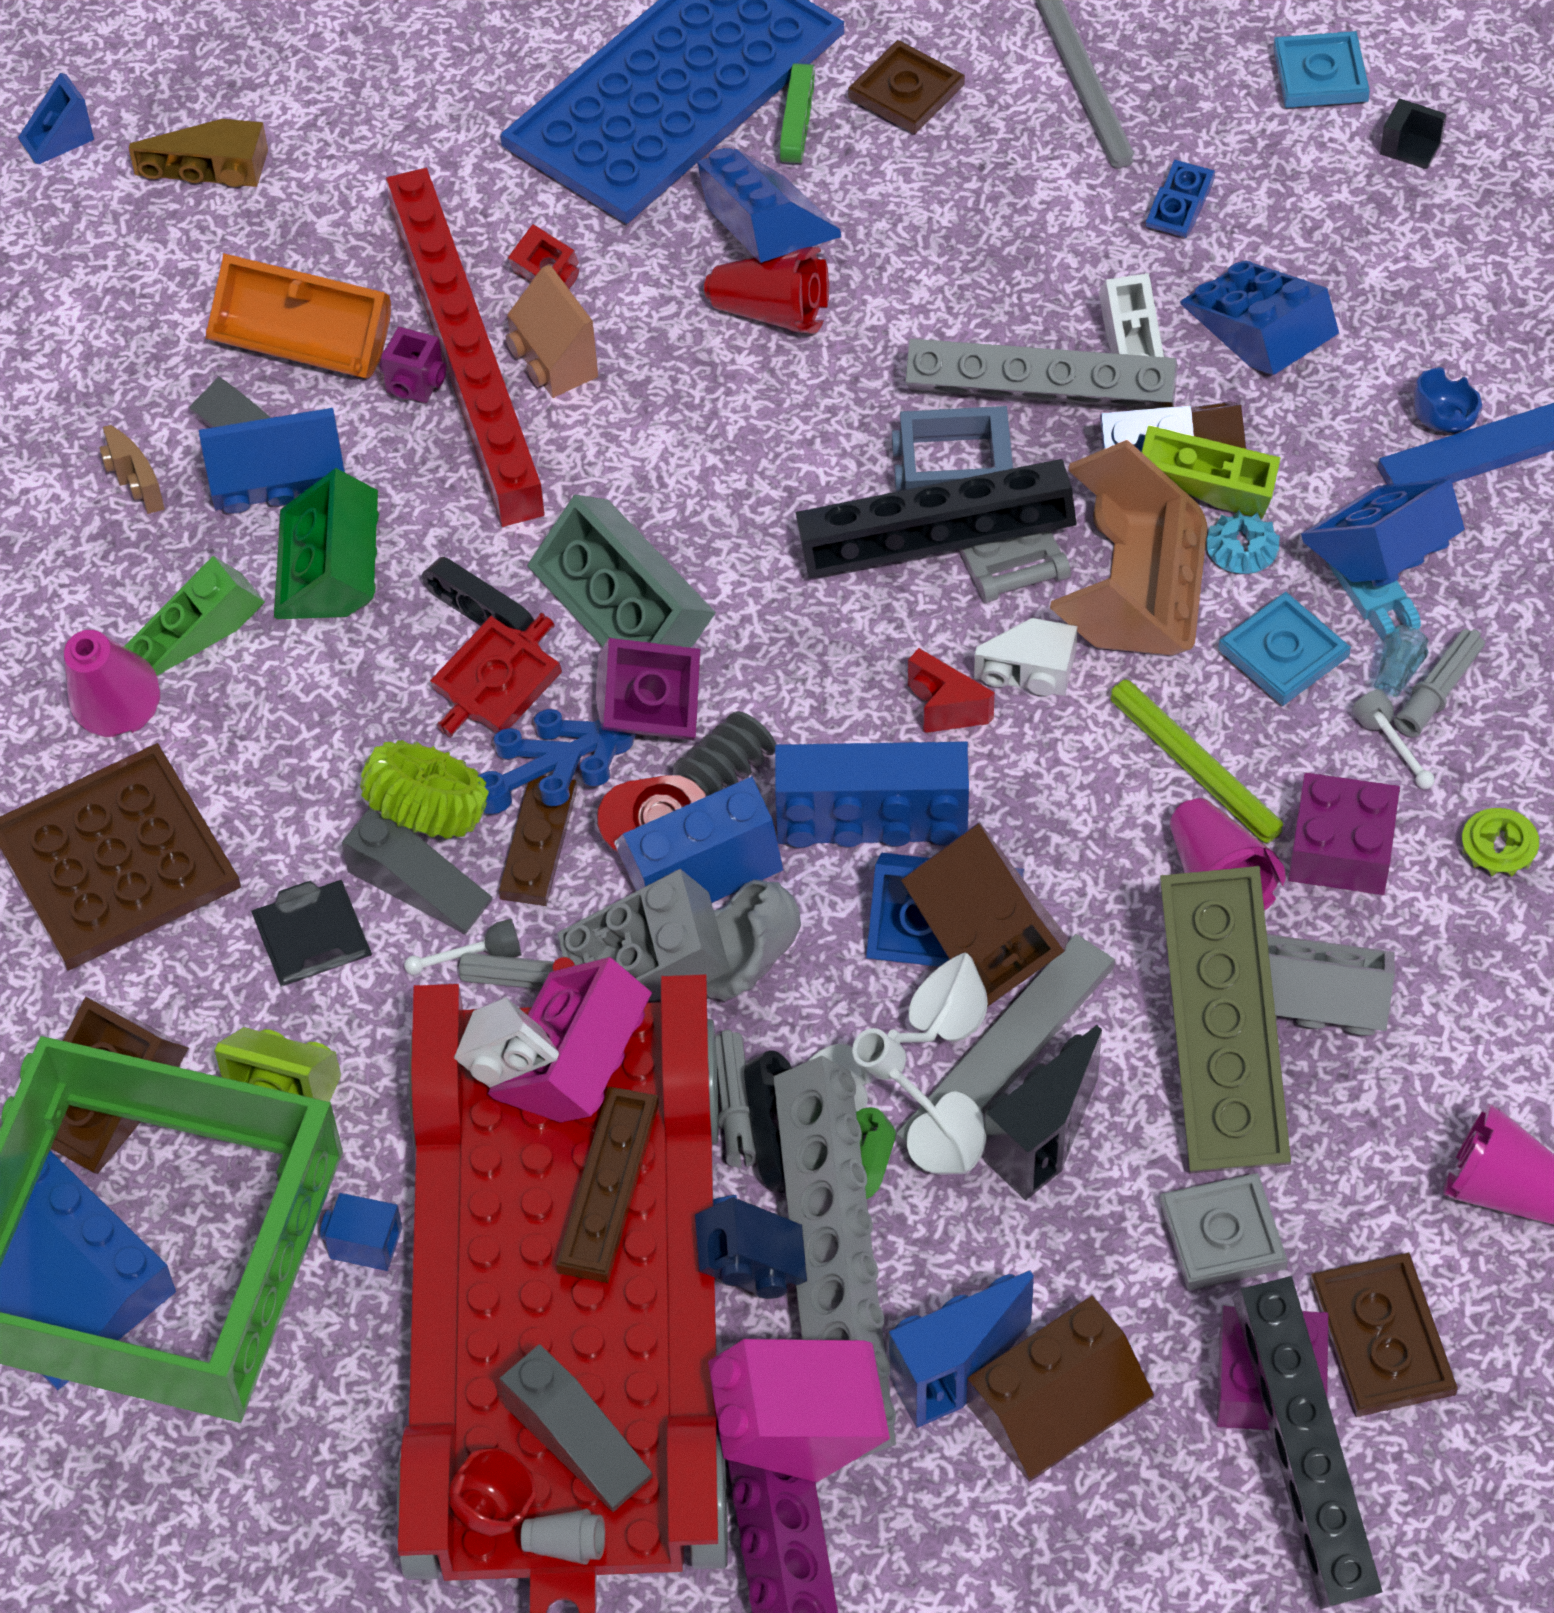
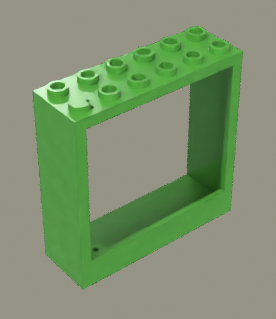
(196, 1104)

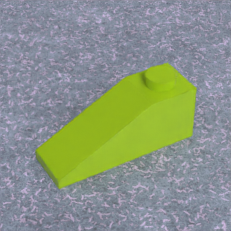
(1214, 471)

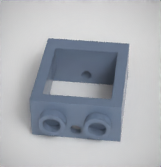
(950, 426)

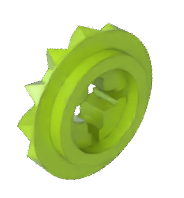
(1520, 836)

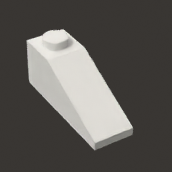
(1130, 316)

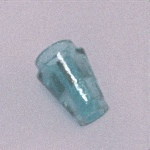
(1400, 659)

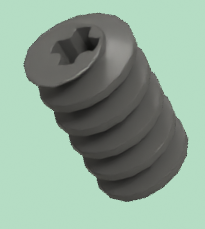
(726, 753)

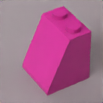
(798, 1404)

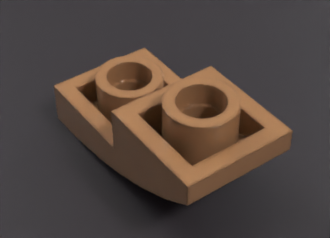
(131, 468)

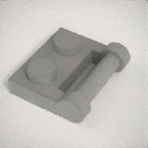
(1010, 553)

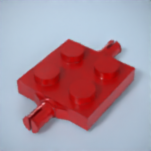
(496, 675)

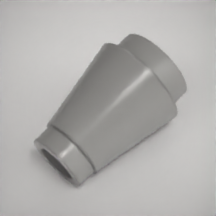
(565, 1536)

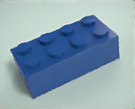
(871, 793)

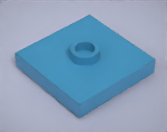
(1321, 69)
(1284, 648)

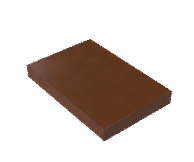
(1383, 1334)

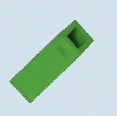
(197, 616)

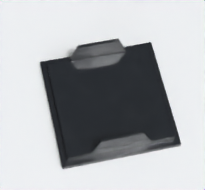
(310, 931)

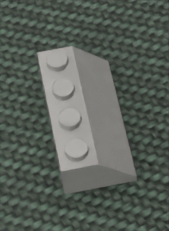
(1331, 983)

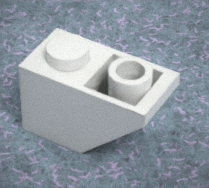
(1030, 657)
(503, 1044)

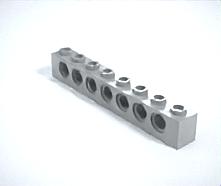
(830, 1201)

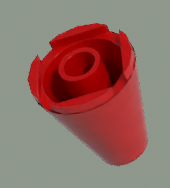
(773, 291)

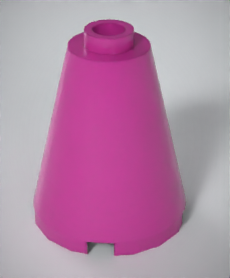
(108, 685)
(1214, 841)
(1504, 1169)

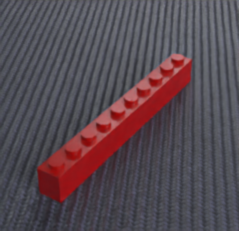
(465, 348)

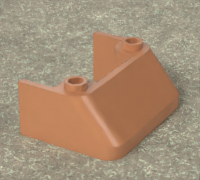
(1156, 559)

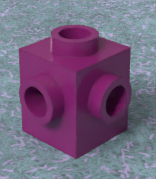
(412, 365)

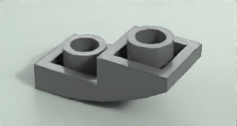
(225, 405)

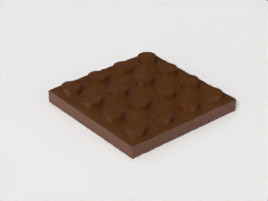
(114, 856)

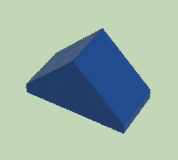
(57, 123)

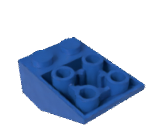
(1264, 315)
(941, 1350)

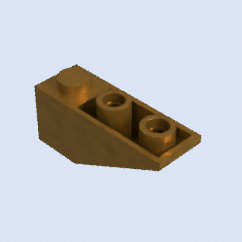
(209, 152)

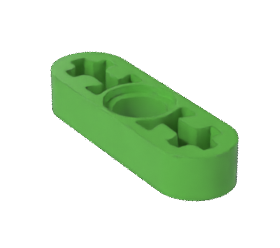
(797, 113)

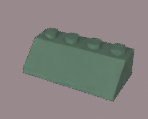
(617, 578)

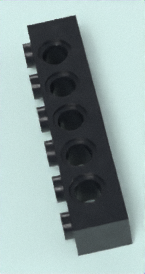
(936, 518)
(1306, 1443)

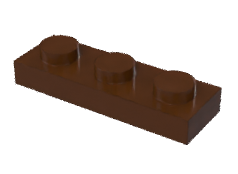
(536, 847)

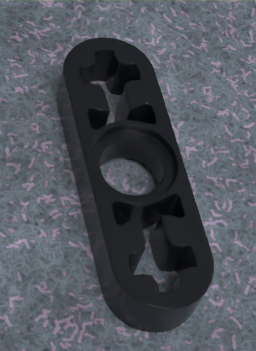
(473, 596)
(762, 1100)

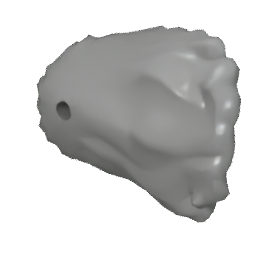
(755, 932)

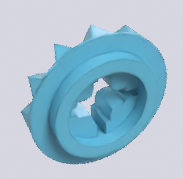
(1227, 550)

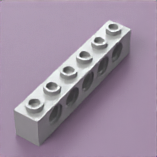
(1041, 374)

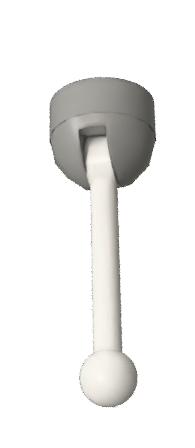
(1376, 713)

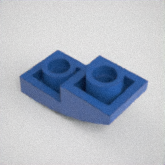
(1181, 198)

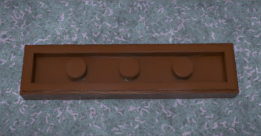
(607, 1185)

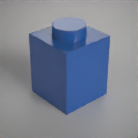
(362, 1231)

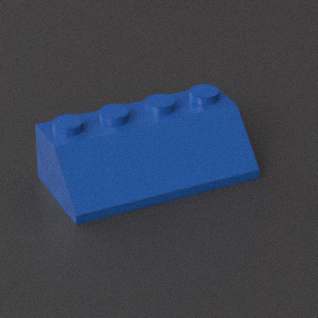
(761, 206)

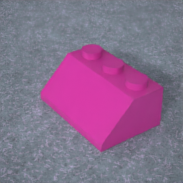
(589, 1020)

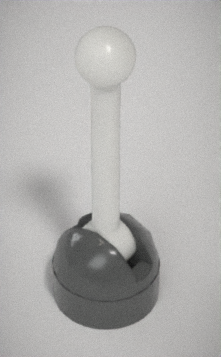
(499, 941)

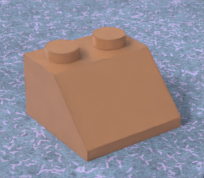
(552, 335)

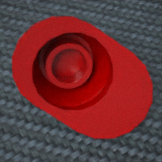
(643, 801)

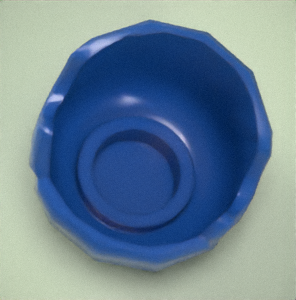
(1445, 403)

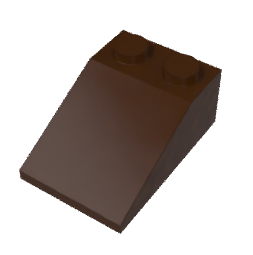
(94, 1136)

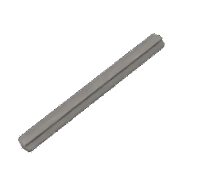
(1087, 82)

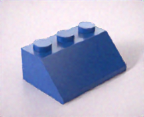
(269, 458)
(1388, 530)
(713, 840)
(896, 923)

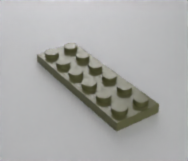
(1225, 1020)

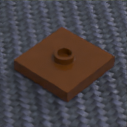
(906, 86)

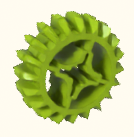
(423, 789)

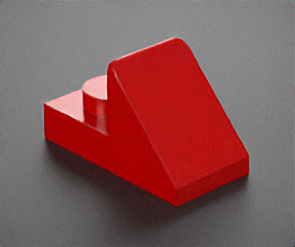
(951, 696)

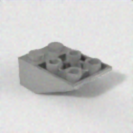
(653, 933)

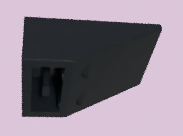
(1038, 1121)

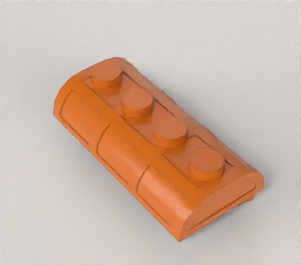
(299, 316)

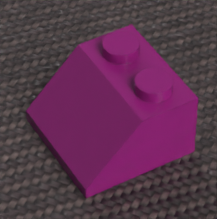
(648, 688)

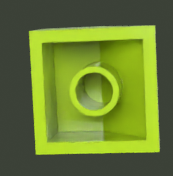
(279, 1063)

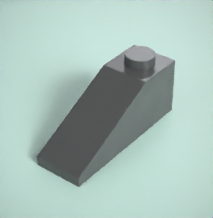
(412, 872)
(573, 1427)

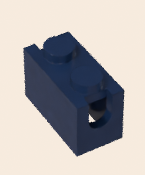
(750, 1248)

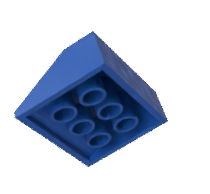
(79, 1263)

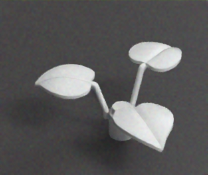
(945, 1004)

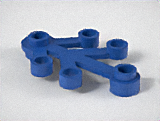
(553, 755)

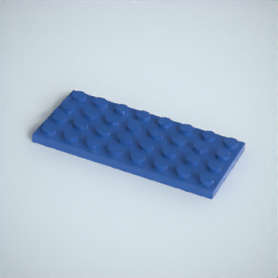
(666, 95)

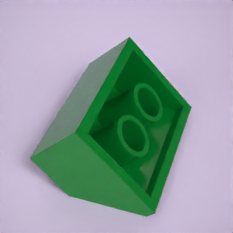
(327, 549)

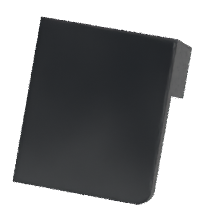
(1413, 133)

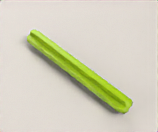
(1197, 761)

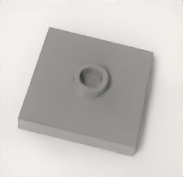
(1223, 1231)

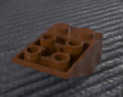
(985, 910)

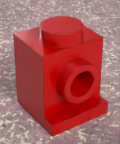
(540, 249)

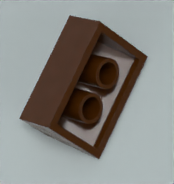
(1059, 1388)

